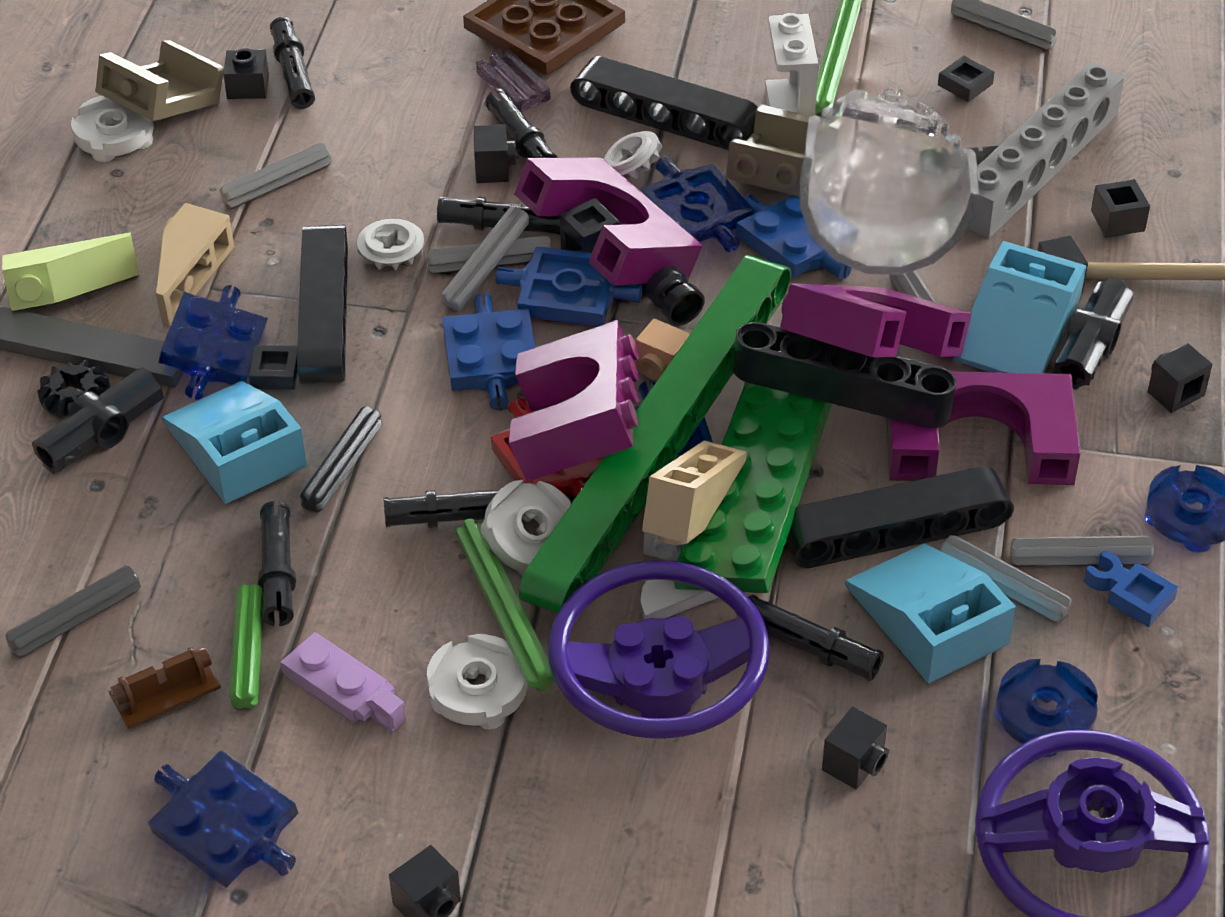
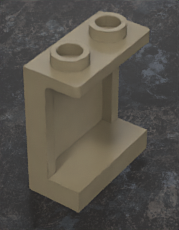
(162, 89)
(771, 153)

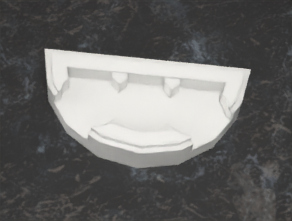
(662, 600)

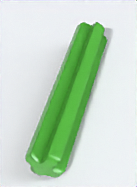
(246, 647)

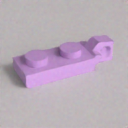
(343, 683)

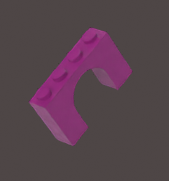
(623, 252)
(873, 320)
(594, 395)
(1029, 403)

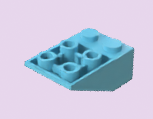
(1022, 311)
(239, 439)
(935, 609)

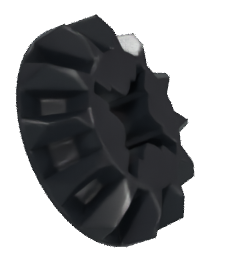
(53, 391)

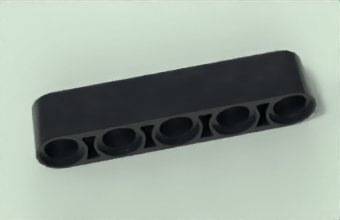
(664, 102)
(323, 304)
(838, 376)
(898, 516)

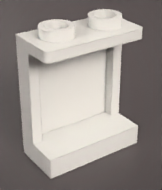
(795, 53)

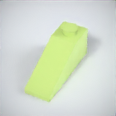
(67, 270)

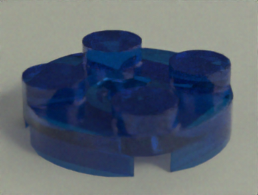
(1175, 520)
(1029, 681)

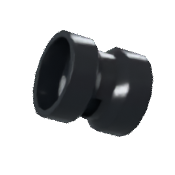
(677, 298)

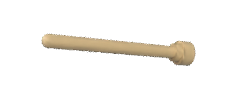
(1155, 271)

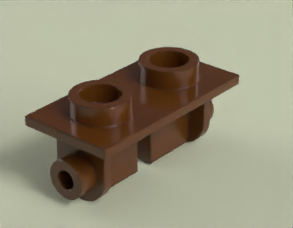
(159, 691)

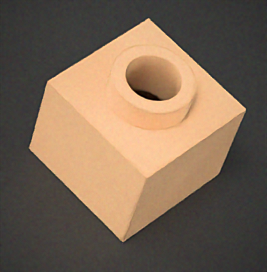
(657, 348)

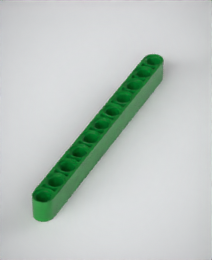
(666, 422)

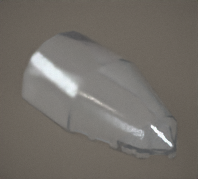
(885, 183)

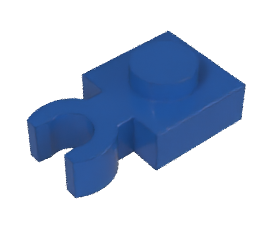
(1133, 591)

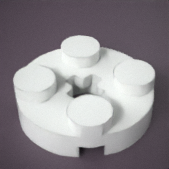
(103, 141)
(503, 523)
(475, 704)

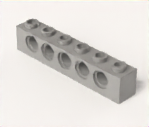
(1044, 145)

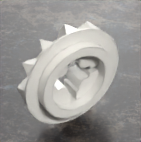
(634, 153)
(384, 234)

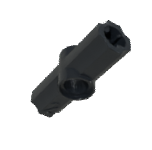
(1094, 332)
(97, 420)

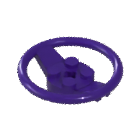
(659, 661)
(1061, 818)

